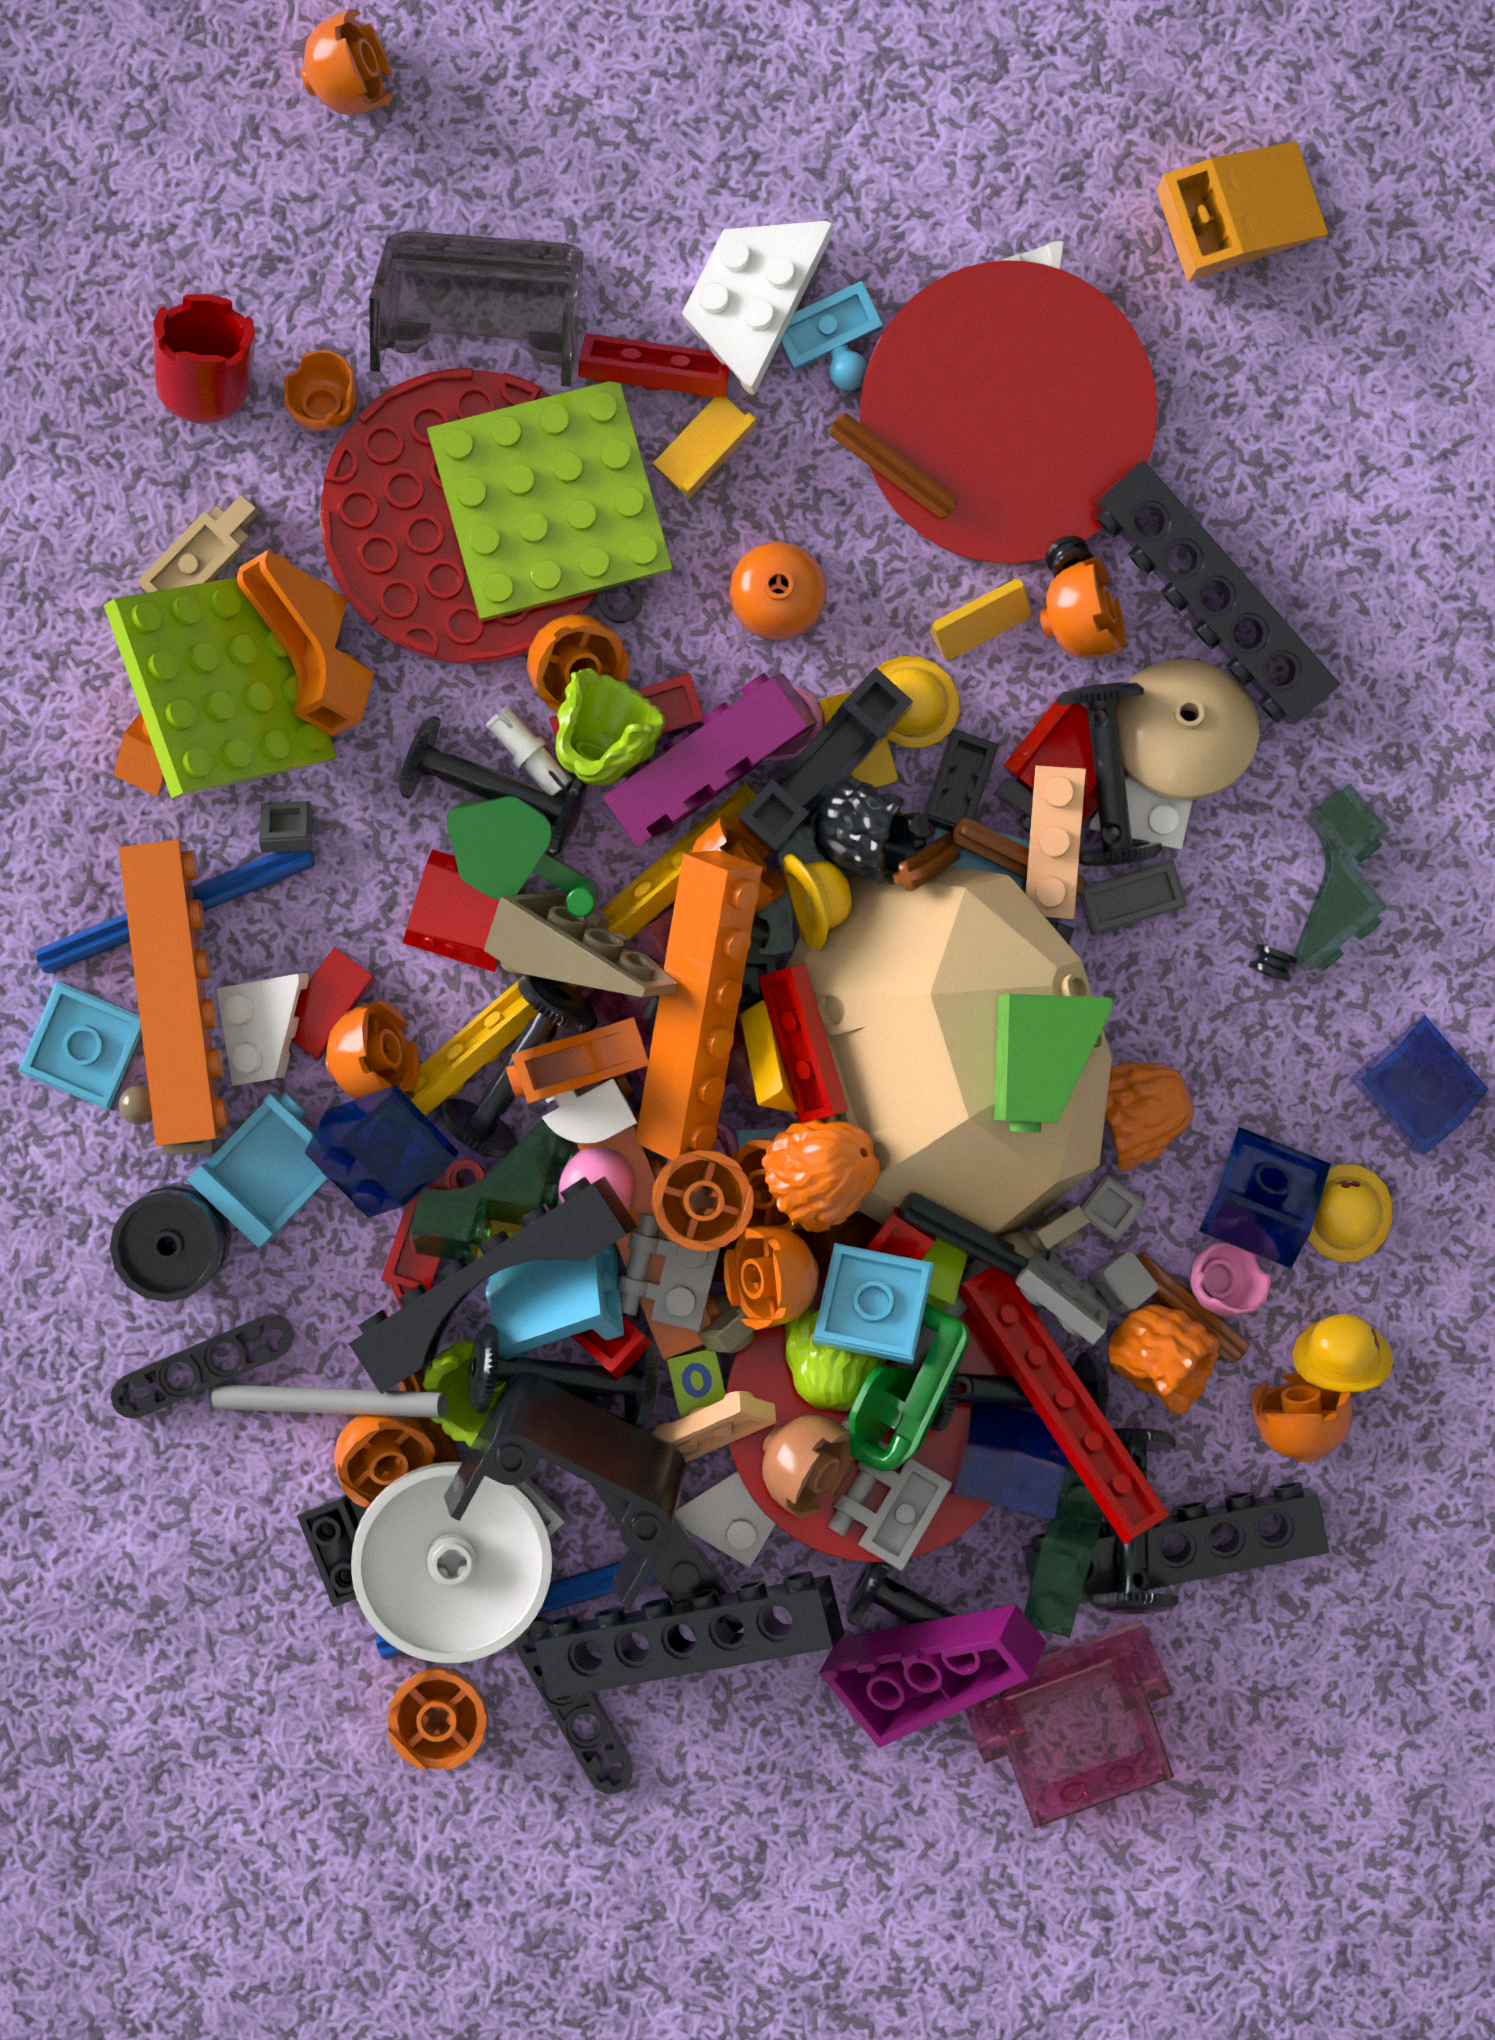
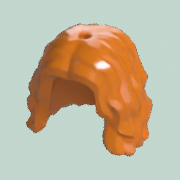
(1145, 1111)
(820, 1172)
(1164, 1355)

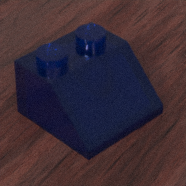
(1420, 1086)
(379, 1150)
(1265, 1198)
(1009, 1462)

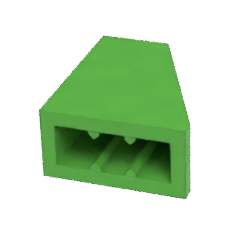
(1042, 1054)

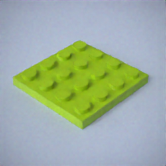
(549, 500)
(213, 687)

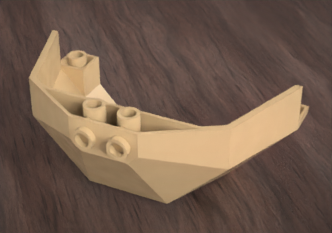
(914, 1037)

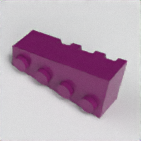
(710, 759)
(930, 1669)

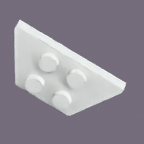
(753, 292)

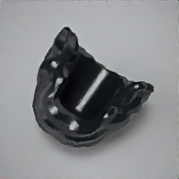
(868, 831)

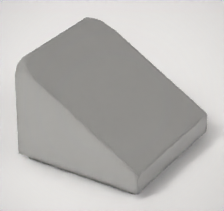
(1123, 1283)

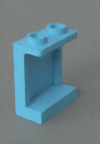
(262, 1170)
(555, 1300)

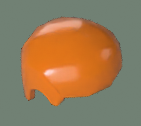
(321, 391)

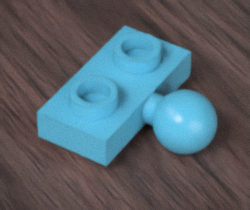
(829, 330)

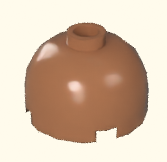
(805, 1462)

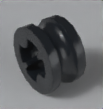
(1064, 550)
(627, 613)
(1273, 963)

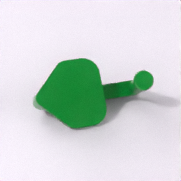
(501, 845)
(905, 1402)

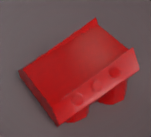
(1057, 741)
(451, 915)

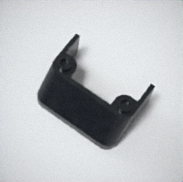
(552, 1423)

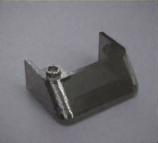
(477, 290)

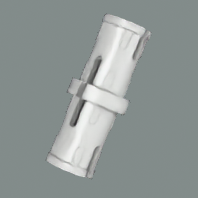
(529, 751)

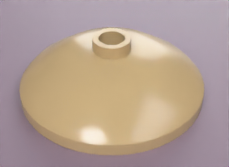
(1184, 756)

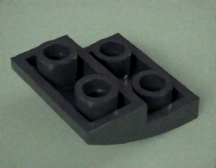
(330, 1536)

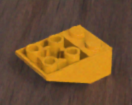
(1240, 208)

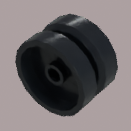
(150, 1263)

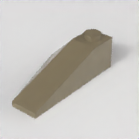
(544, 940)

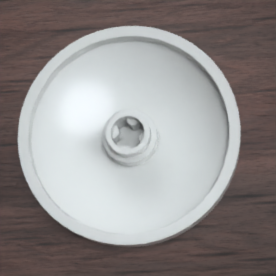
(446, 1583)

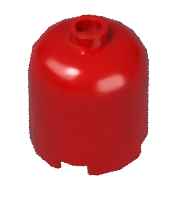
(203, 358)

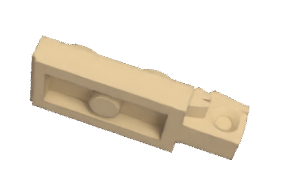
(202, 548)

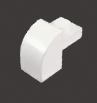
(591, 1116)

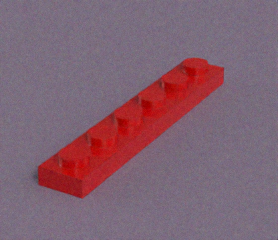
(1063, 1403)

